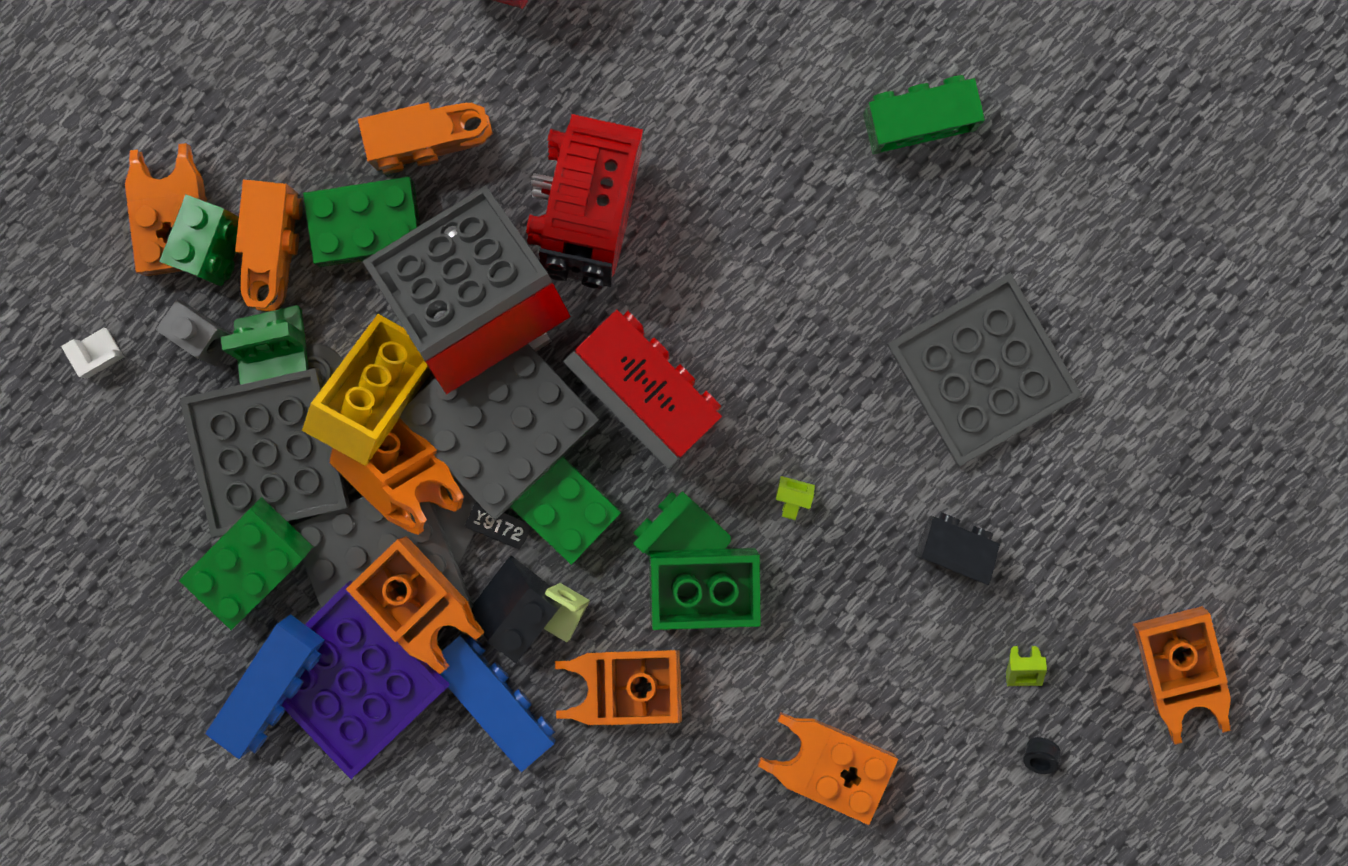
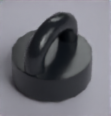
(1041, 755)

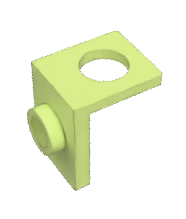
(568, 616)

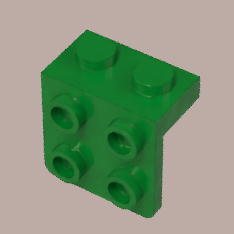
(202, 241)
(680, 527)

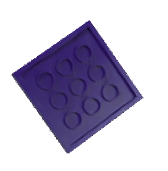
(360, 686)

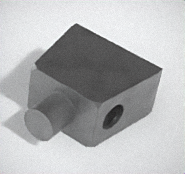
(193, 332)

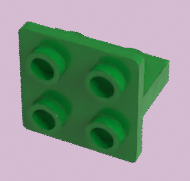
(268, 344)

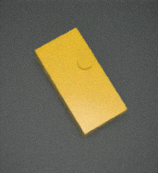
(368, 391)

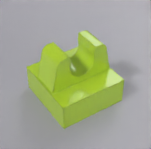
(794, 495)
(1026, 670)

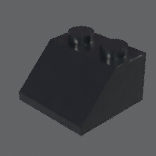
(958, 549)
(514, 609)

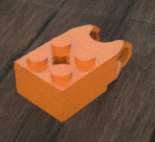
(420, 134)
(155, 205)
(267, 240)
(402, 477)
(419, 613)
(1188, 681)
(612, 690)
(819, 766)

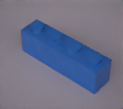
(265, 687)
(494, 704)

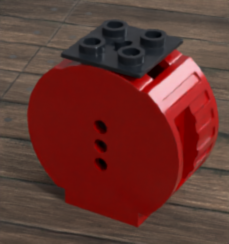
(586, 200)

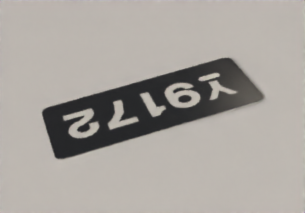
(503, 529)

